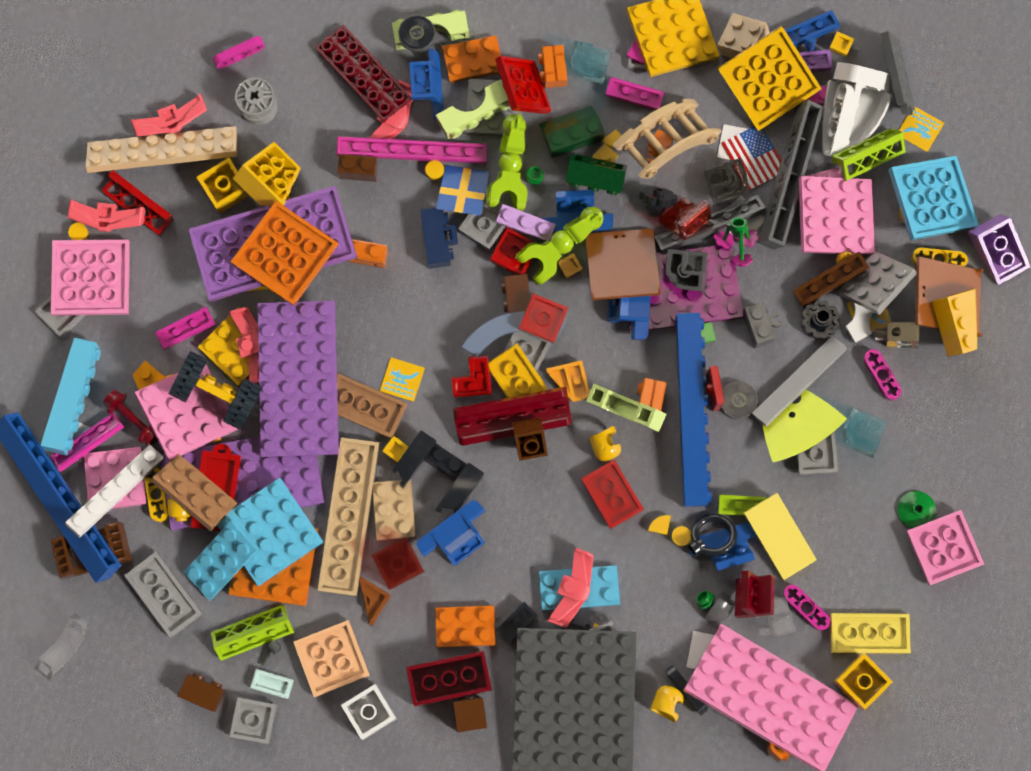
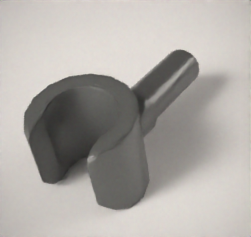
(275, 647)

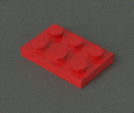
(612, 494)

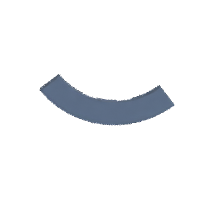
(493, 330)

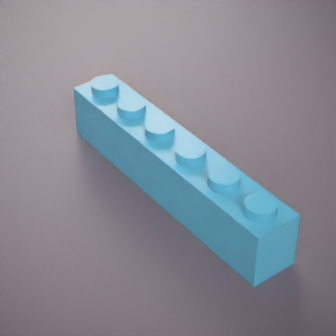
(70, 396)

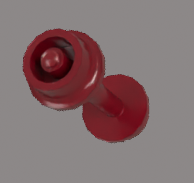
(115, 401)

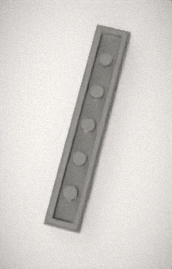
(799, 381)

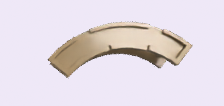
(660, 118)

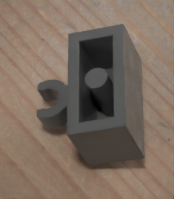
(760, 325)

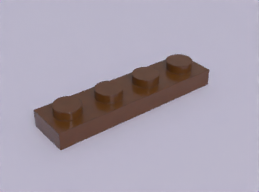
(831, 279)

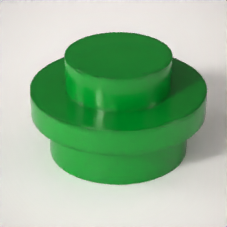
(534, 175)
(705, 599)

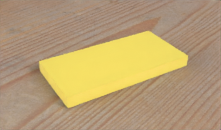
(779, 536)
(870, 633)

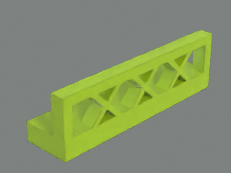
(872, 145)
(252, 635)

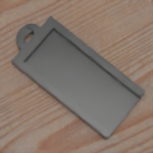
(898, 73)

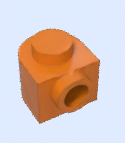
(776, 753)

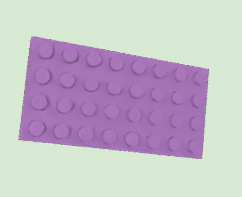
(222, 239)
(298, 379)
(298, 473)

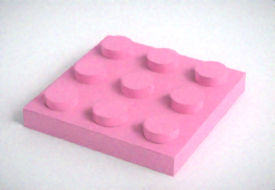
(104, 466)
(944, 547)

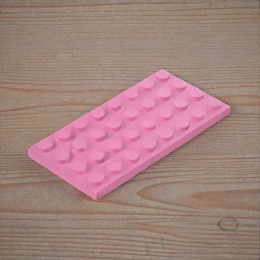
(771, 698)

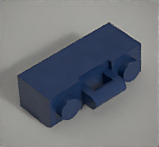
(434, 226)

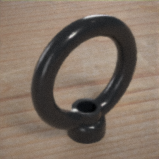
(697, 546)

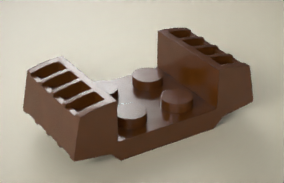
(70, 565)

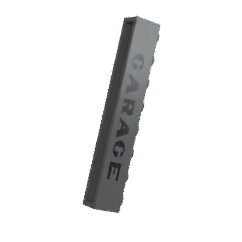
(792, 166)

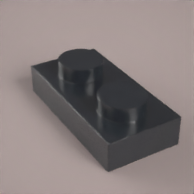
(518, 619)

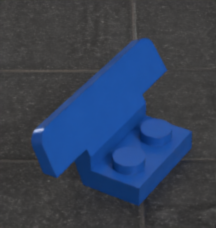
(427, 81)
(571, 204)
(632, 310)
(455, 535)
(738, 554)

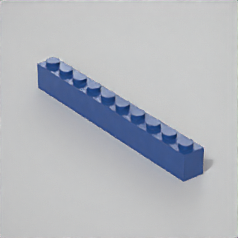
(691, 410)
(55, 496)

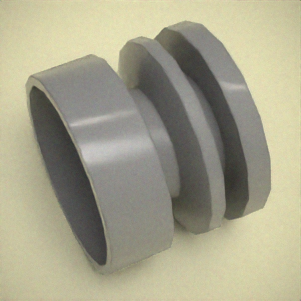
(258, 110)

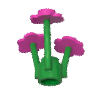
(745, 237)

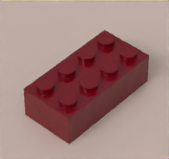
(449, 679)

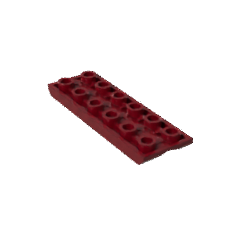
(363, 73)
(494, 418)

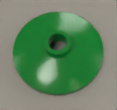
(907, 512)

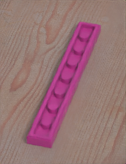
(413, 150)

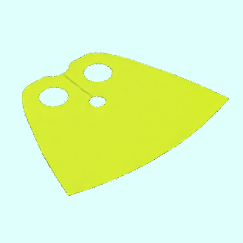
(811, 425)

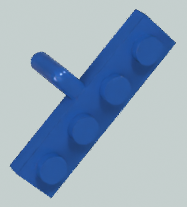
(809, 30)

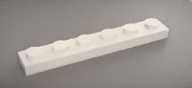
(114, 491)

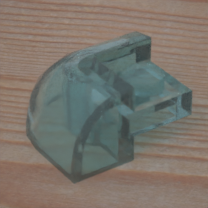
(589, 62)
(863, 431)

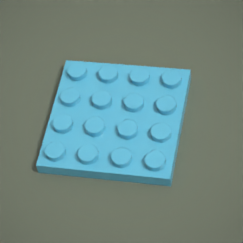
(933, 197)
(276, 527)

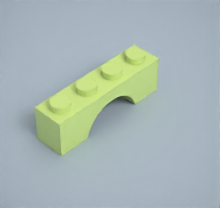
(452, 24)
(454, 121)
(626, 407)

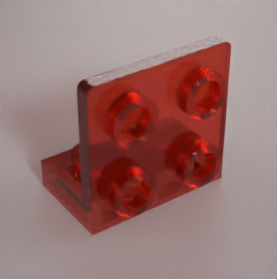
(686, 217)

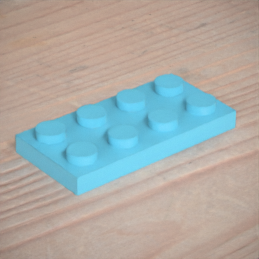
(221, 560)
(603, 587)

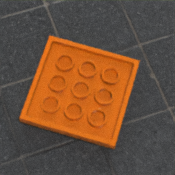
(284, 253)
(287, 586)

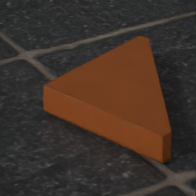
(374, 599)

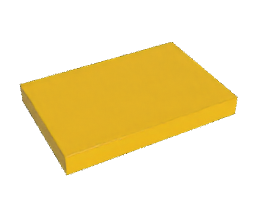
(516, 373)

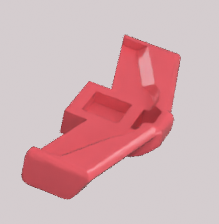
(170, 119)
(397, 122)
(106, 216)
(248, 344)
(574, 589)

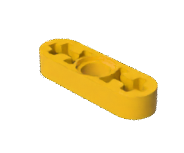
(953, 255)
(153, 509)

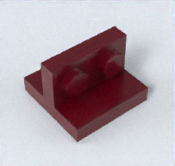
(754, 595)

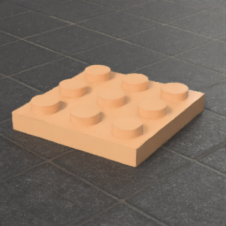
(331, 658)

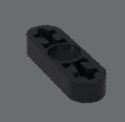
(680, 683)

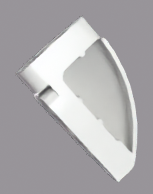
(853, 106)

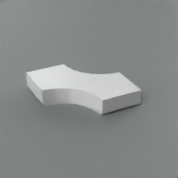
(860, 325)

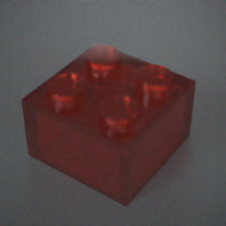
(398, 563)

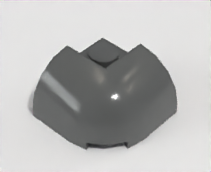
(687, 269)

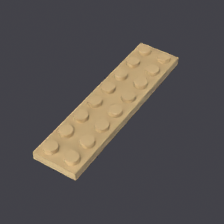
(161, 149)
(348, 517)

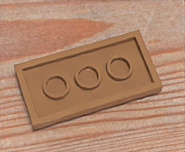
(369, 407)
(194, 492)

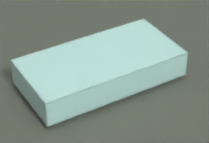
(272, 684)

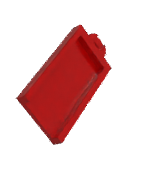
(222, 471)

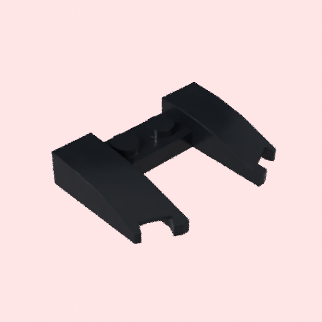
(426, 449)

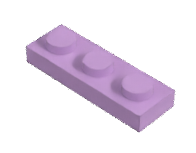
(525, 223)

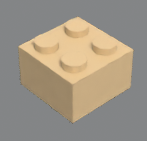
(740, 34)

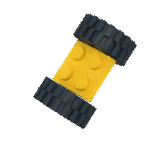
(240, 403)

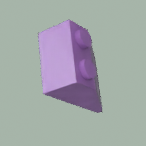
(999, 248)

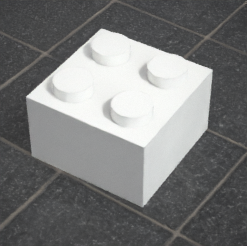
(369, 712)

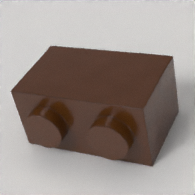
(357, 167)
(517, 293)
(201, 692)

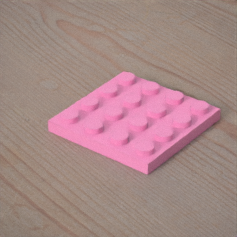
(836, 215)
(90, 277)
(183, 425)

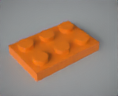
(471, 58)
(465, 626)

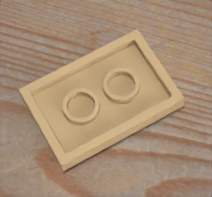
(393, 510)

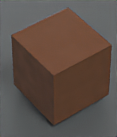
(529, 439)
(470, 714)

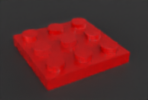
(523, 85)

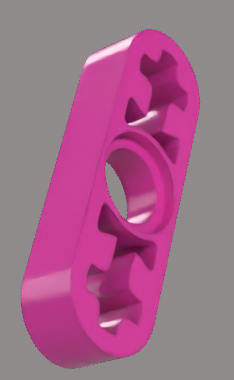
(238, 52)
(870, 365)
(813, 621)

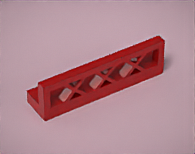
(138, 196)

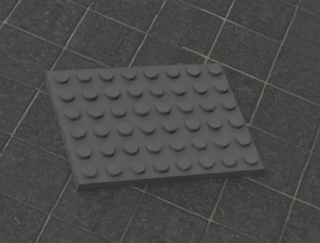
(574, 700)

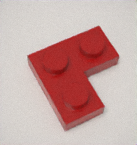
(477, 383)

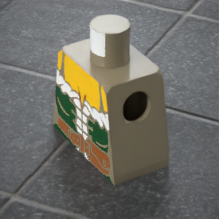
(907, 332)

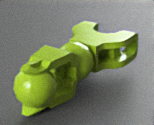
(510, 163)
(561, 243)

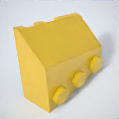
(268, 176)
(958, 322)

